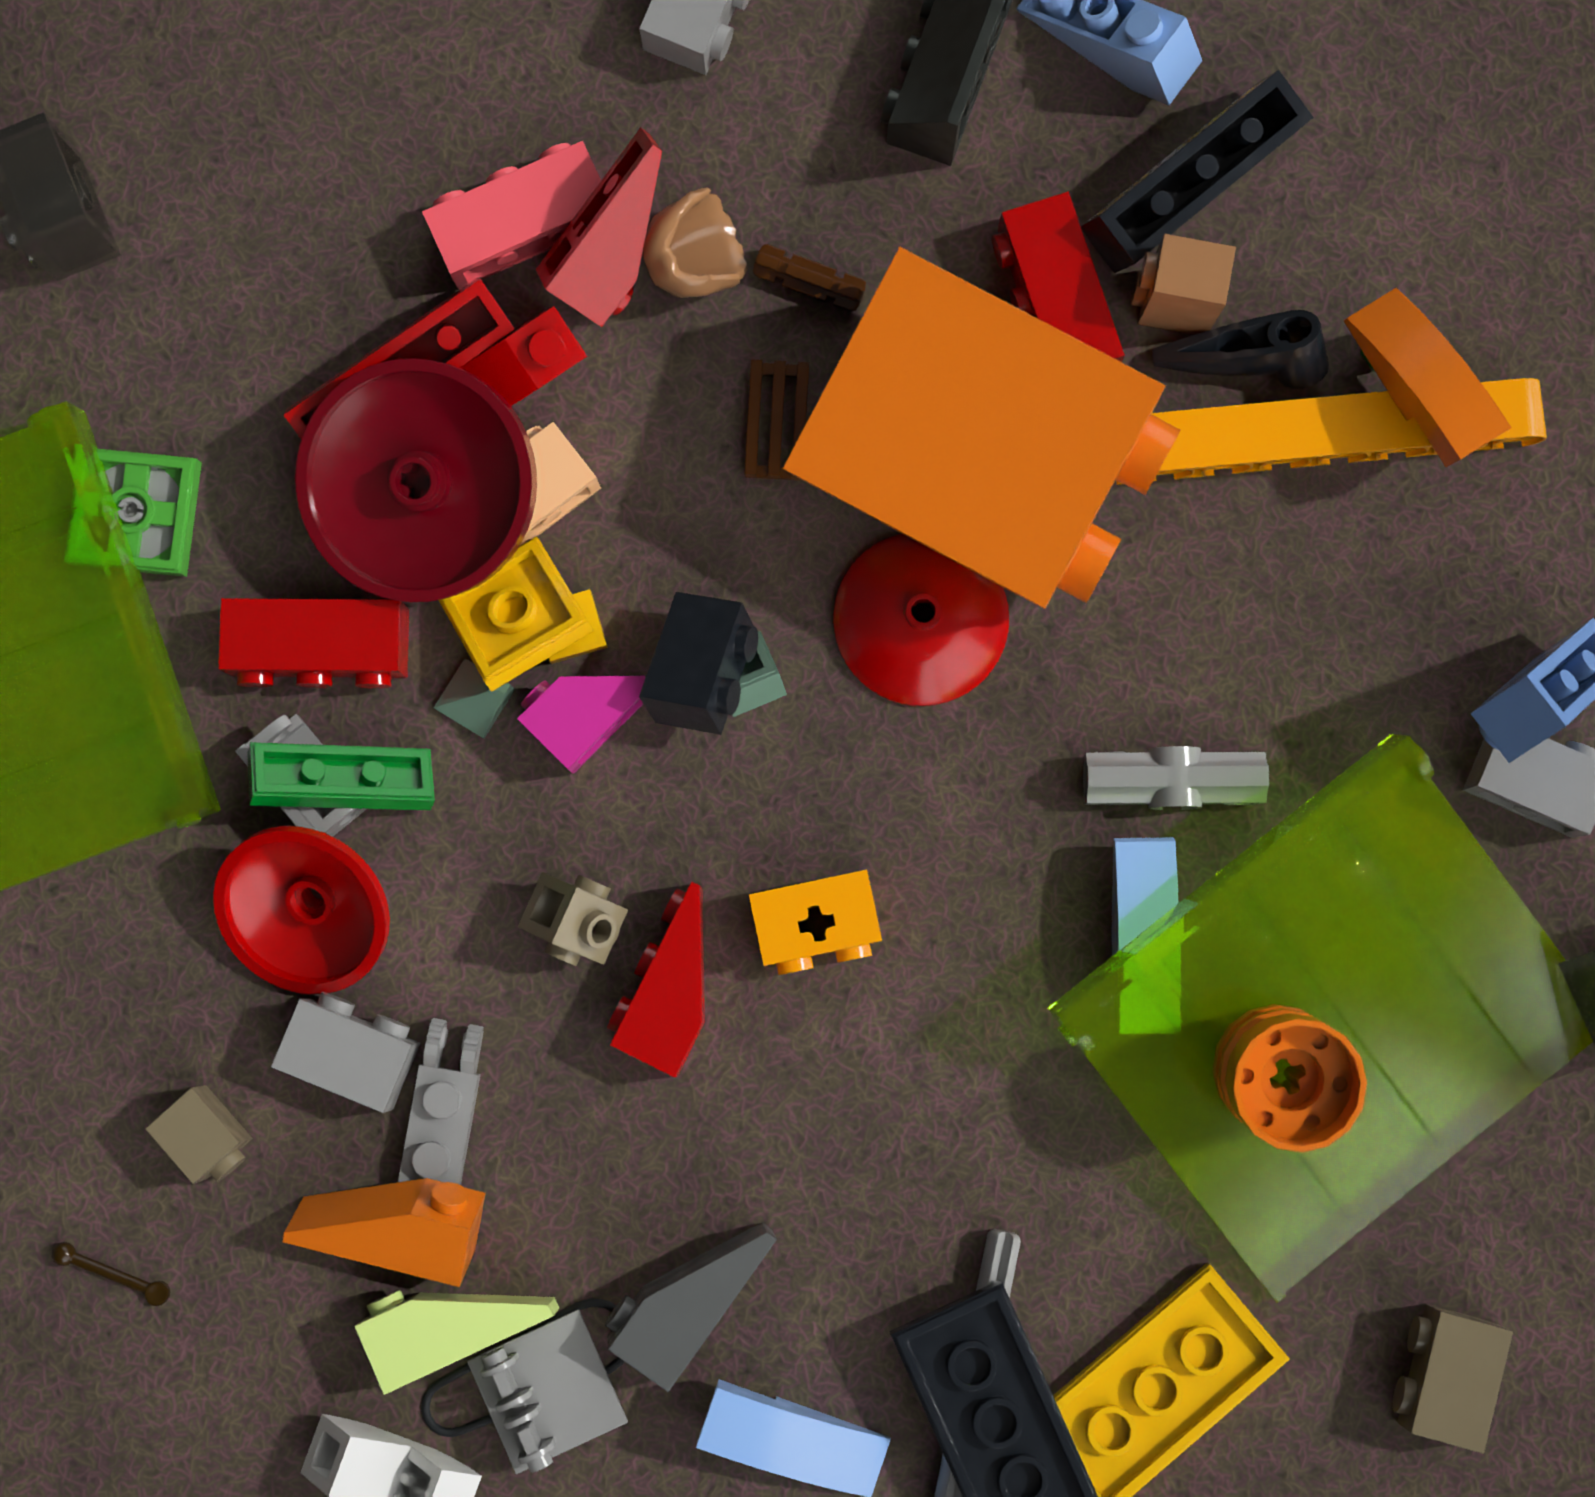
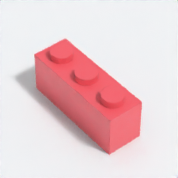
(512, 213)

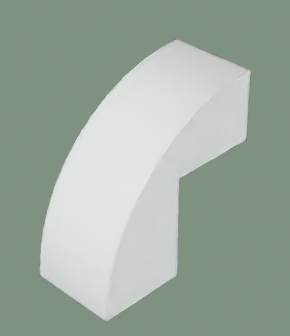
(370, 1462)

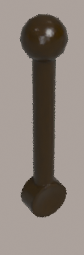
(155, 1293)

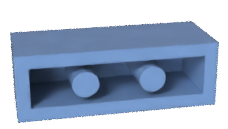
(1541, 695)

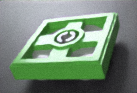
(156, 505)

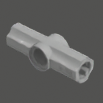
(1175, 778)

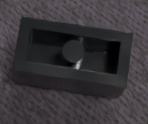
(699, 663)

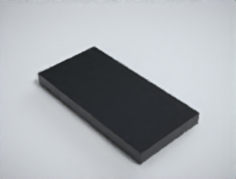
(990, 1400)

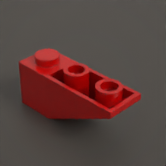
(670, 1001)

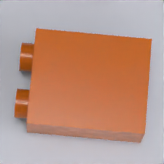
(982, 432)

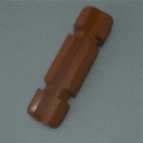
(809, 277)

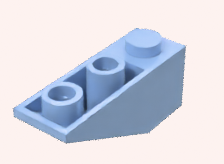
(1128, 39)

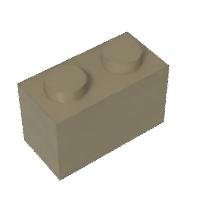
(1452, 1377)

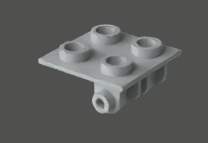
(547, 1392)

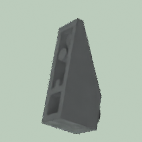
(679, 1310)

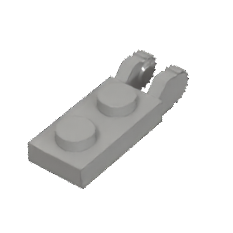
(442, 1109)

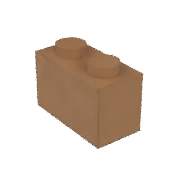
(1183, 284)

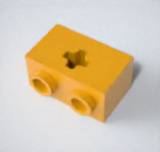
(781, 909)

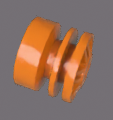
(1321, 1086)

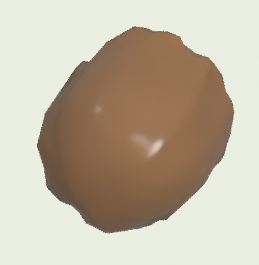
(694, 247)

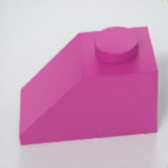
(580, 713)

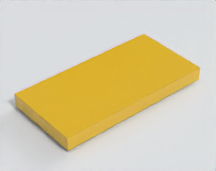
(1166, 1383)

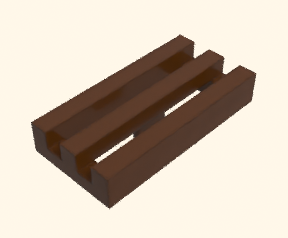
(778, 371)

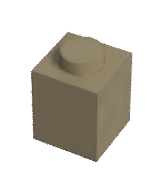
(200, 1135)

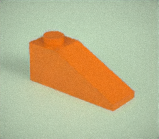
(400, 1226)

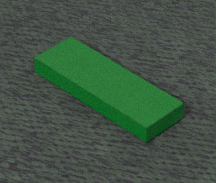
(340, 776)

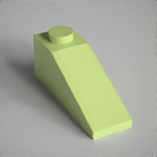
(436, 1329)

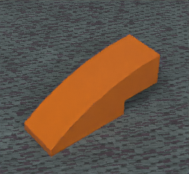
(1426, 377)

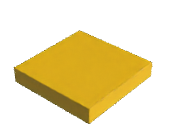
(517, 616)

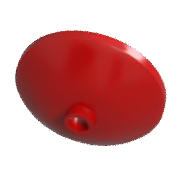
(910, 658)
(287, 932)

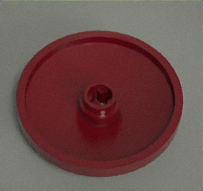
(416, 480)

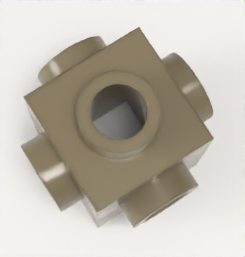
(573, 918)

